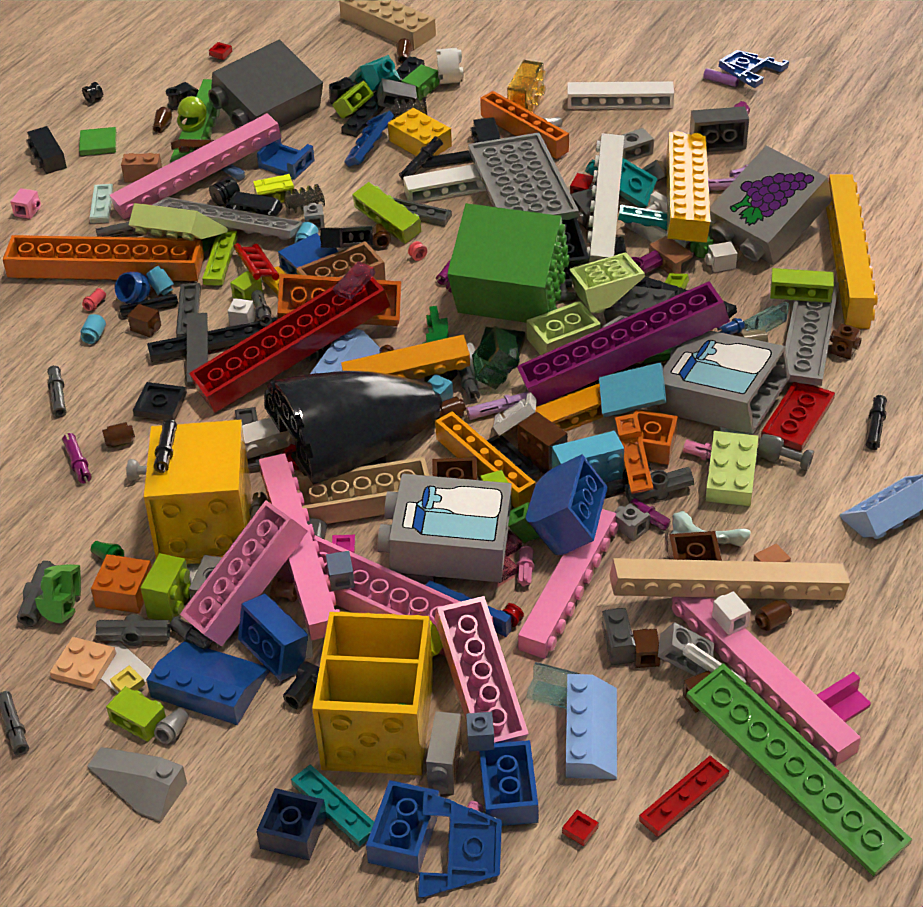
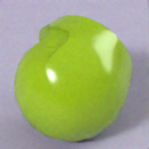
(191, 107)

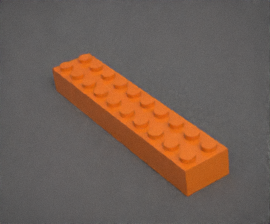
(101, 257)

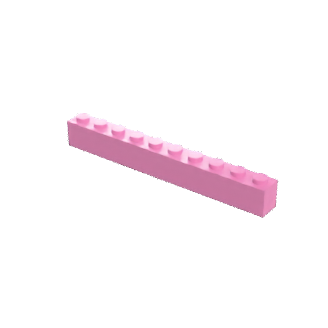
(196, 165)
(304, 561)
(772, 681)

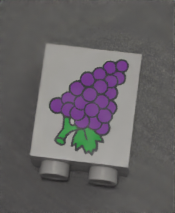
(769, 206)

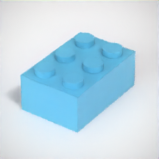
(602, 452)

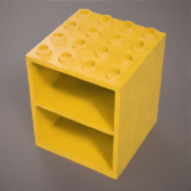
(204, 493)
(362, 678)

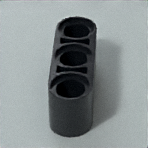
(255, 204)

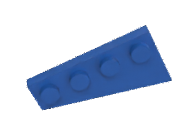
(370, 135)

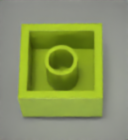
(166, 587)

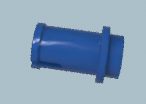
(732, 327)

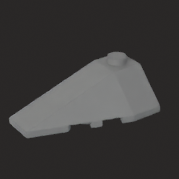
(142, 780)

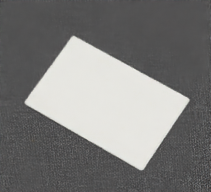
(122, 659)

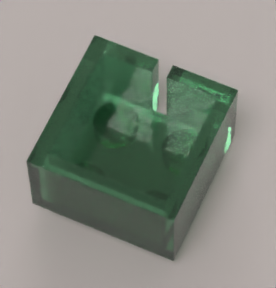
(495, 358)

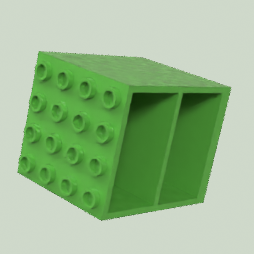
(508, 263)

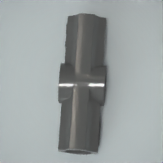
(663, 484)
(28, 612)
(133, 630)

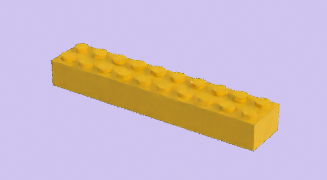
(687, 187)
(850, 252)

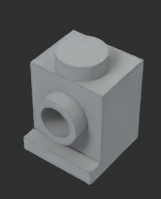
(314, 211)
(632, 521)

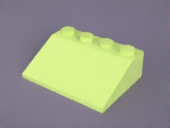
(173, 222)
(605, 281)

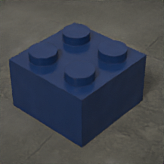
(291, 824)

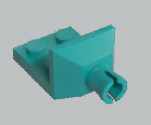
(375, 71)
(635, 183)

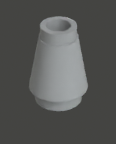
(170, 727)

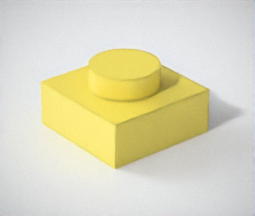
(129, 678)

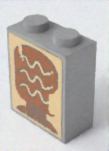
(444, 752)

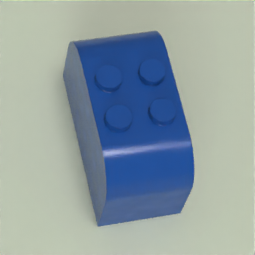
(567, 505)

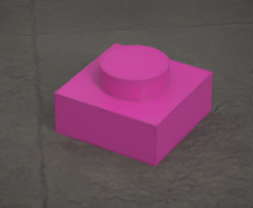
(345, 541)

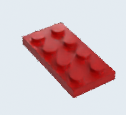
(799, 414)

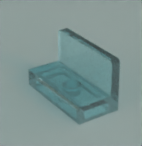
(768, 318)
(549, 685)

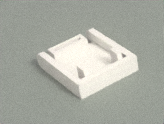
(515, 414)

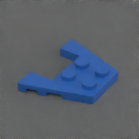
(745, 64)
(472, 846)

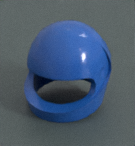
(132, 287)

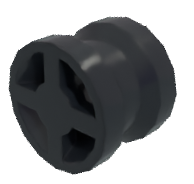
(92, 92)

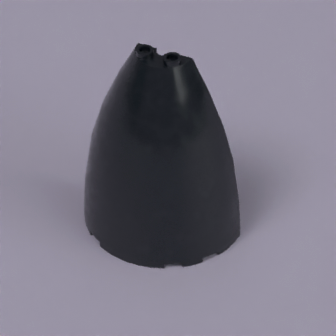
(349, 417)

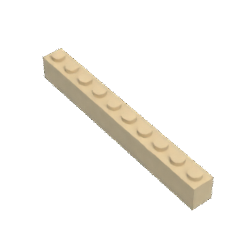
(720, 578)

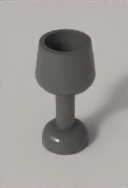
(772, 448)

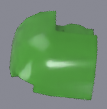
(59, 589)

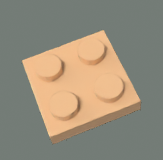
(83, 663)

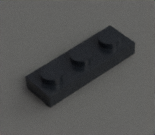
(515, 456)

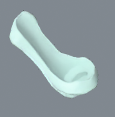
(683, 524)

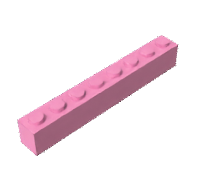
(564, 589)

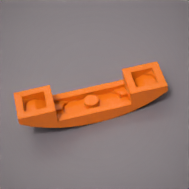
(634, 453)

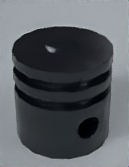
(223, 190)

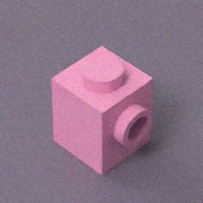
(25, 203)

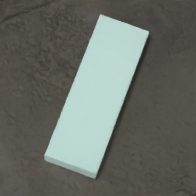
(101, 203)

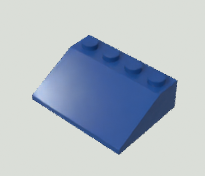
(206, 682)

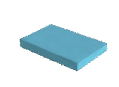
(632, 389)

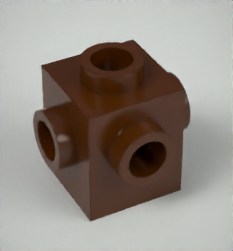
(845, 341)

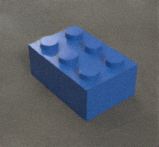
(272, 636)
(509, 783)
(400, 830)

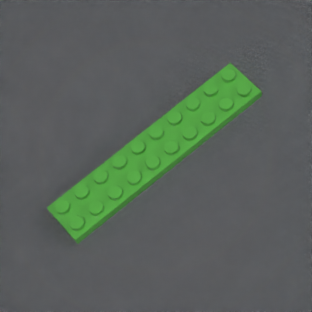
(799, 769)

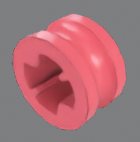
(417, 250)

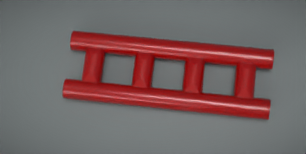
(256, 261)

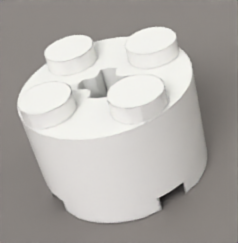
(448, 65)

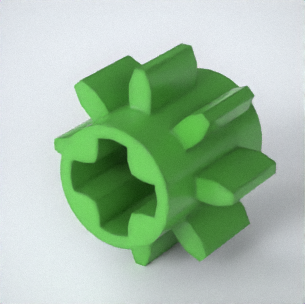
(700, 248)

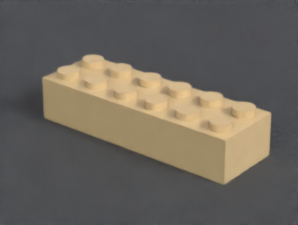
(390, 20)
(357, 492)

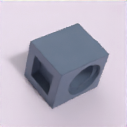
(340, 570)
(480, 731)

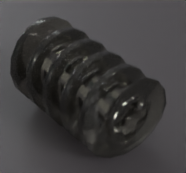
(398, 110)
(303, 198)

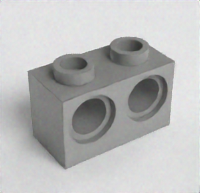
(673, 642)

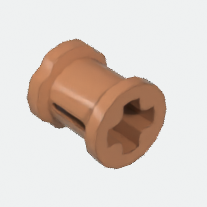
(283, 589)

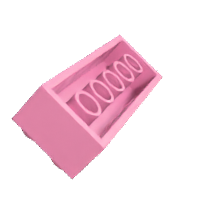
(243, 572)
(480, 667)

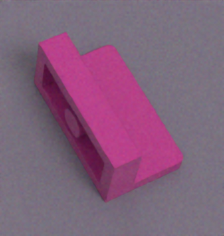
(845, 698)

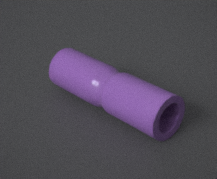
(720, 77)

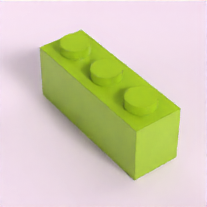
(801, 285)

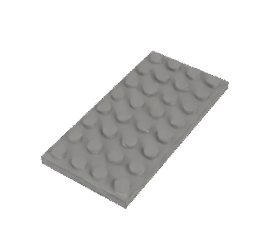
(522, 176)

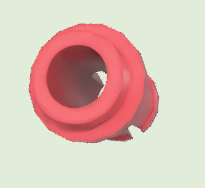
(91, 302)

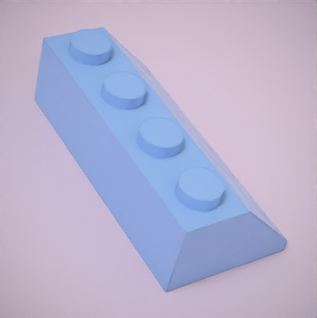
(349, 346)
(887, 508)
(591, 728)

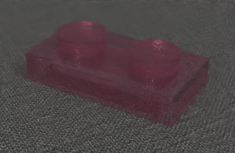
(354, 280)

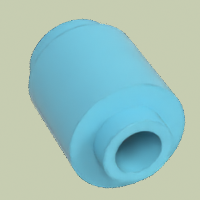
(306, 230)
(160, 281)
(92, 328)

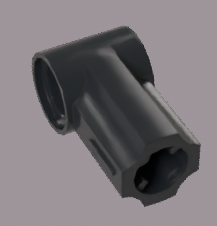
(302, 686)

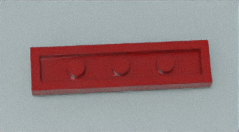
(683, 796)

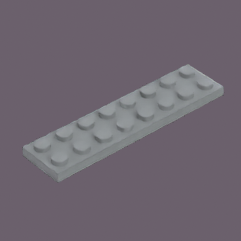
(238, 219)
(809, 339)

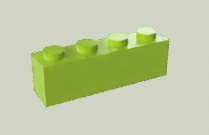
(387, 212)

